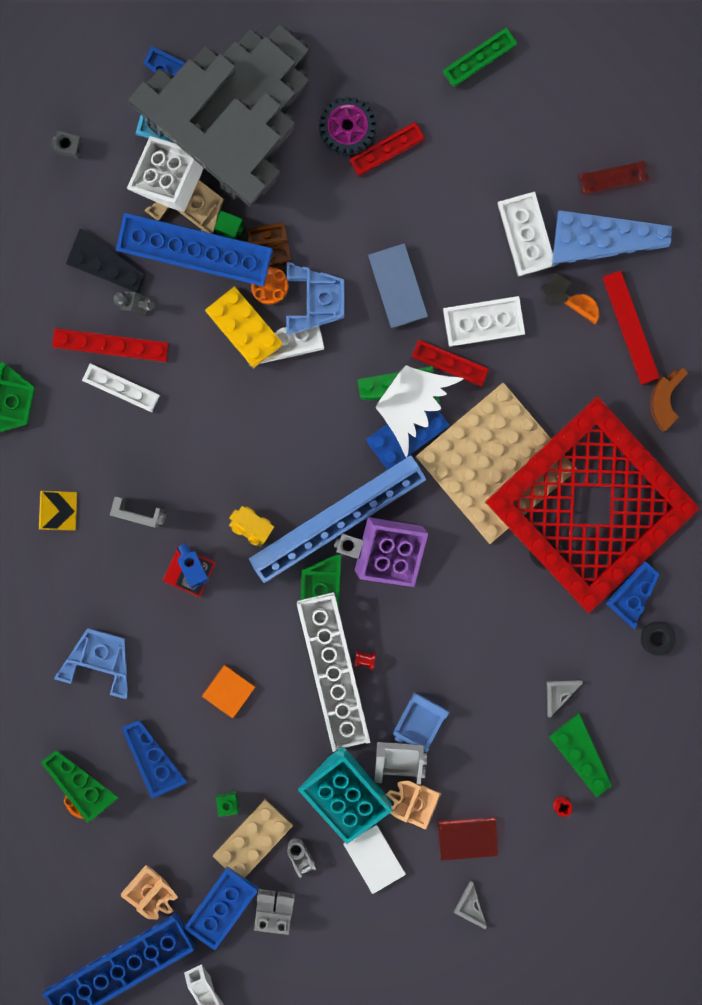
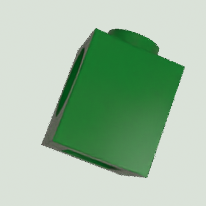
(229, 225)
(227, 803)

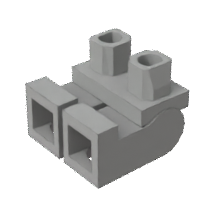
(271, 921)

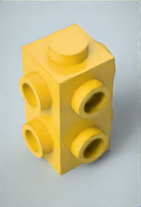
(250, 525)

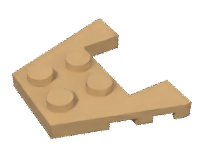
(201, 210)

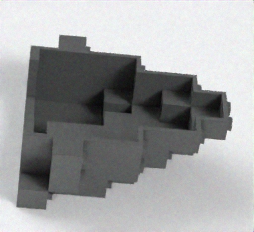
(230, 108)

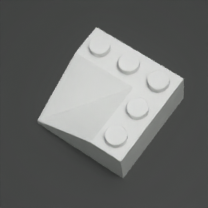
(165, 174)

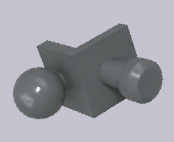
(133, 302)

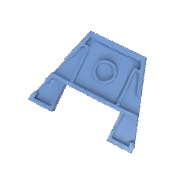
(324, 299)
(101, 653)

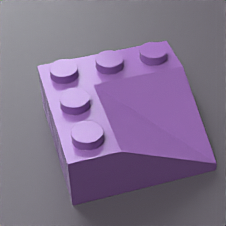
(391, 552)

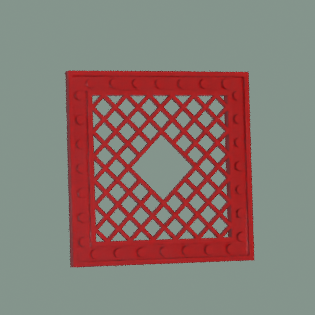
(681, 504)

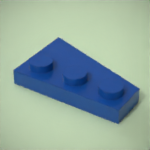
(631, 597)

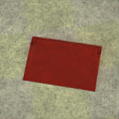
(468, 838)

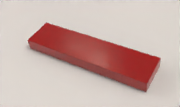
(387, 149)
(450, 363)

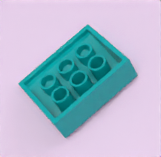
(345, 796)

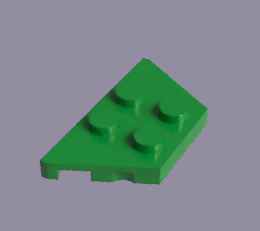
(15, 399)
(322, 578)

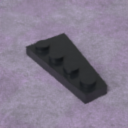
(101, 262)

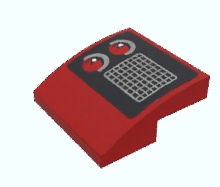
(175, 576)

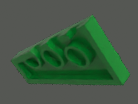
(375, 387)
(580, 752)
(81, 789)

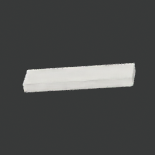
(121, 387)

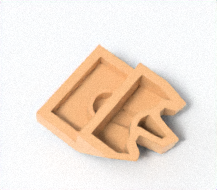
(414, 803)
(149, 893)

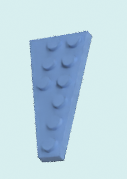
(595, 237)

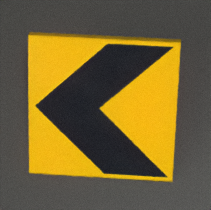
(57, 510)

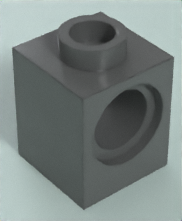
(74, 148)

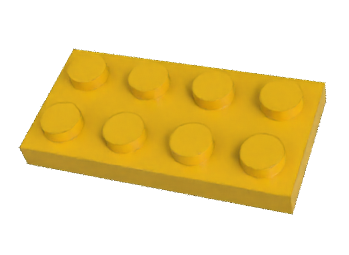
(244, 327)

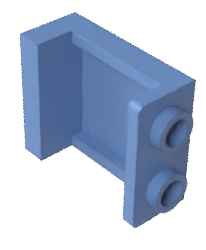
(419, 722)

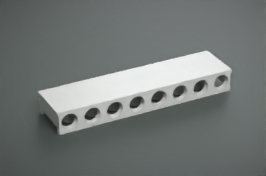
(333, 671)

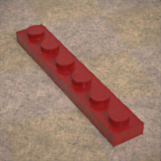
(110, 345)

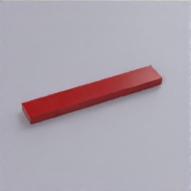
(630, 327)

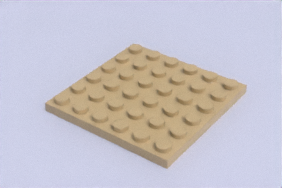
(483, 453)

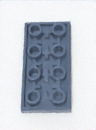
(397, 285)

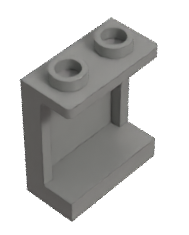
(118, 510)
(400, 761)

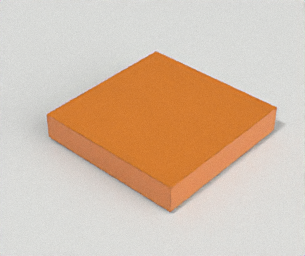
(228, 691)

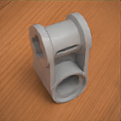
(301, 860)

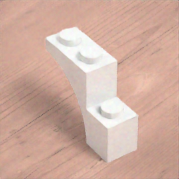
(201, 986)

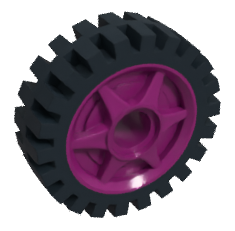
(347, 111)

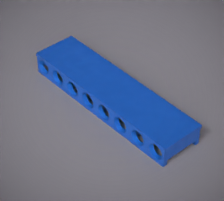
(124, 965)

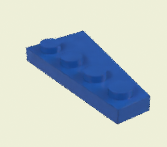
(154, 765)

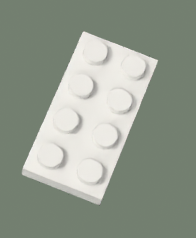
(526, 233)
(483, 321)

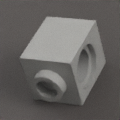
(355, 552)

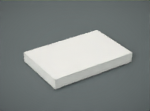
(374, 859)

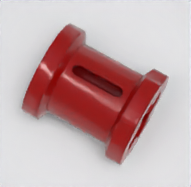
(365, 660)
(556, 805)

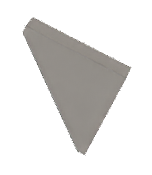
(558, 693)
(469, 906)

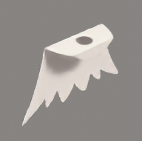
(408, 398)

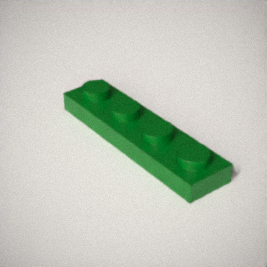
(479, 57)

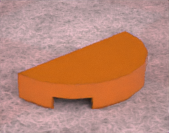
(584, 306)

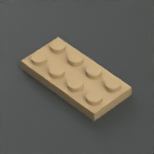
(253, 839)

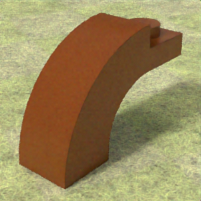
(660, 399)

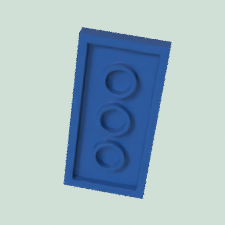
(388, 448)
(221, 908)

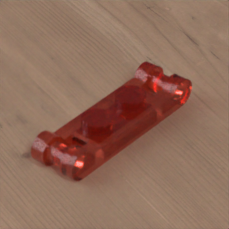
(613, 177)

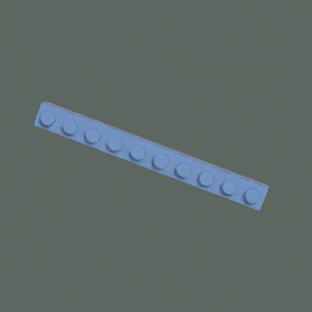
(337, 519)

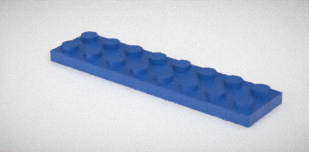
(194, 249)

